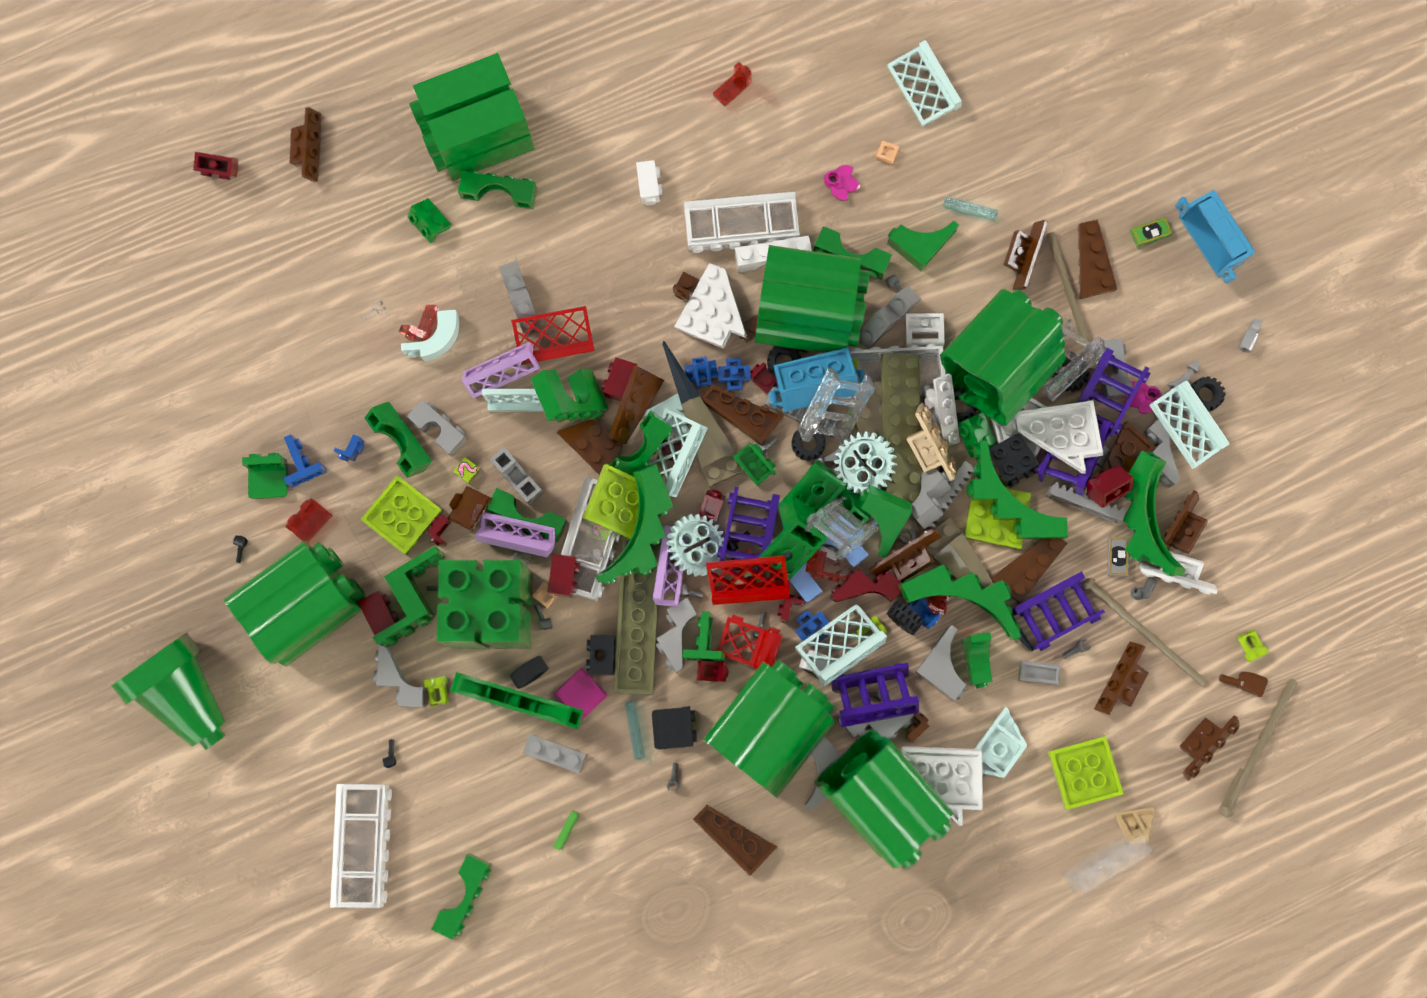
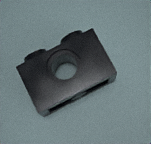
(607, 665)

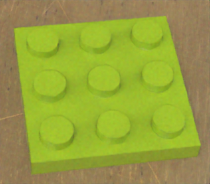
(614, 502)
(401, 515)
(983, 528)
(1085, 773)

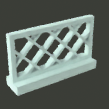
(939, 77)
(512, 400)
(1198, 417)
(685, 455)
(849, 659)

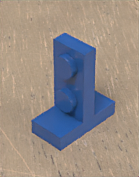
(301, 462)

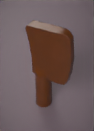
(1247, 681)

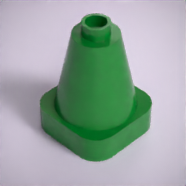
(176, 693)

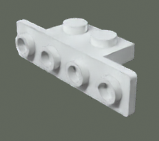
(943, 408)
(1189, 578)

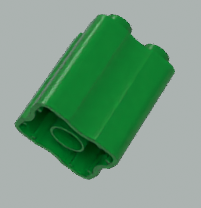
(811, 300)
(1005, 355)
(296, 602)
(772, 726)
(885, 799)

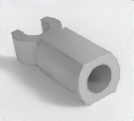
(1250, 336)

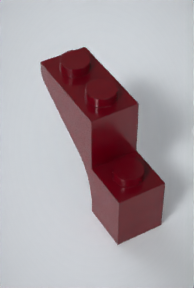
(859, 584)

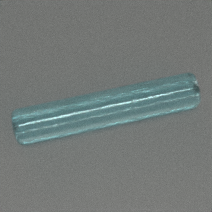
(970, 208)
(634, 729)

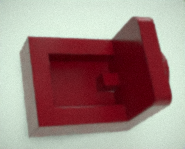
(438, 527)
(784, 610)
(712, 671)

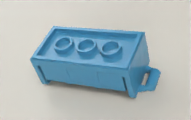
(1215, 234)
(802, 377)

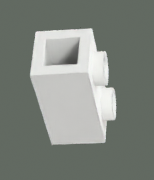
(648, 183)

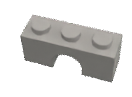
(1119, 375)
(425, 416)
(516, 476)
(555, 753)

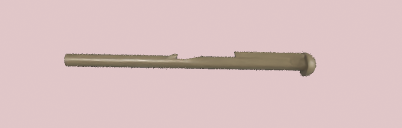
(1068, 290)
(1090, 584)
(1243, 774)

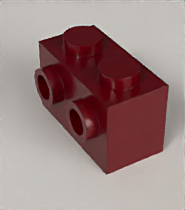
(215, 164)
(619, 375)
(1109, 486)
(562, 575)
(378, 612)

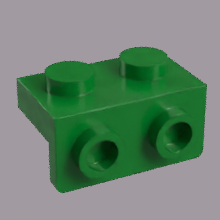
(428, 219)
(975, 430)
(754, 463)

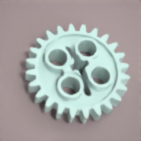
(877, 451)
(688, 528)

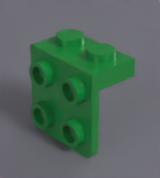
(266, 475)

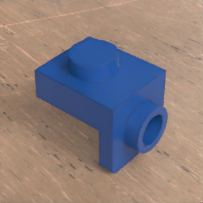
(353, 449)
(921, 609)

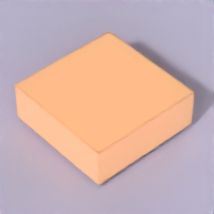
(887, 152)
(543, 597)

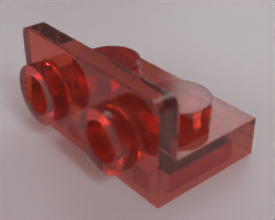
(308, 520)

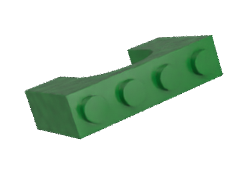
(560, 406)

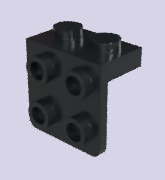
(1013, 460)
(673, 728)

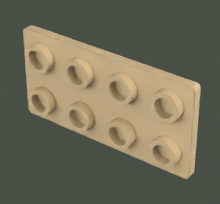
(929, 446)

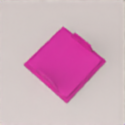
(581, 692)

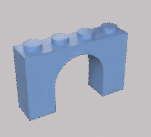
(807, 585)

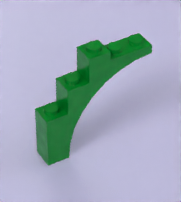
(988, 487)
(1141, 516)
(648, 531)
(967, 587)
(516, 700)

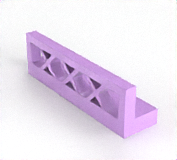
(498, 364)
(516, 539)
(662, 573)

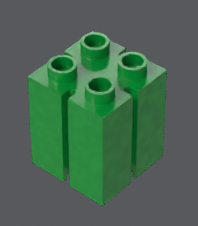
(471, 117)
(484, 604)

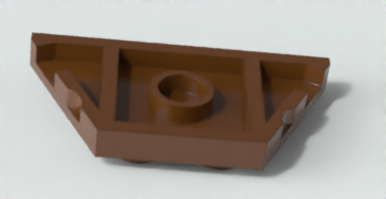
(591, 443)

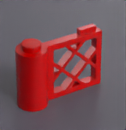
(766, 643)

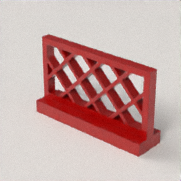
(561, 350)
(749, 591)

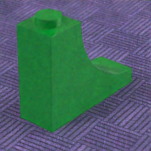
(920, 247)
(888, 512)
(977, 659)

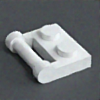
(924, 324)

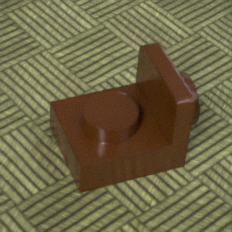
(685, 286)
(750, 328)
(916, 730)

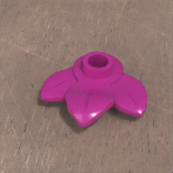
(844, 182)
(1142, 399)

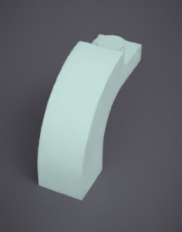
(440, 342)

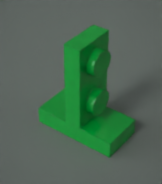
(703, 642)

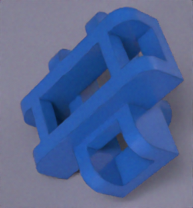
(701, 369)
(734, 373)
(812, 625)

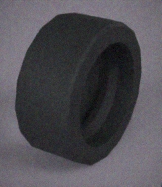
(529, 672)

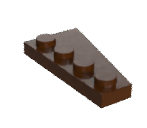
(1095, 268)
(636, 399)
(749, 418)
(1127, 448)
(1029, 567)
(734, 839)

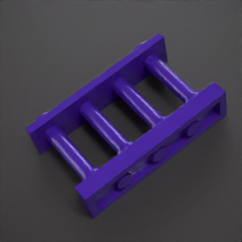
(1100, 376)
(1079, 481)
(766, 523)
(1057, 592)
(878, 711)

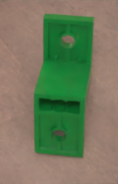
(795, 511)
(409, 597)

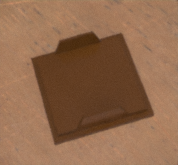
(468, 507)

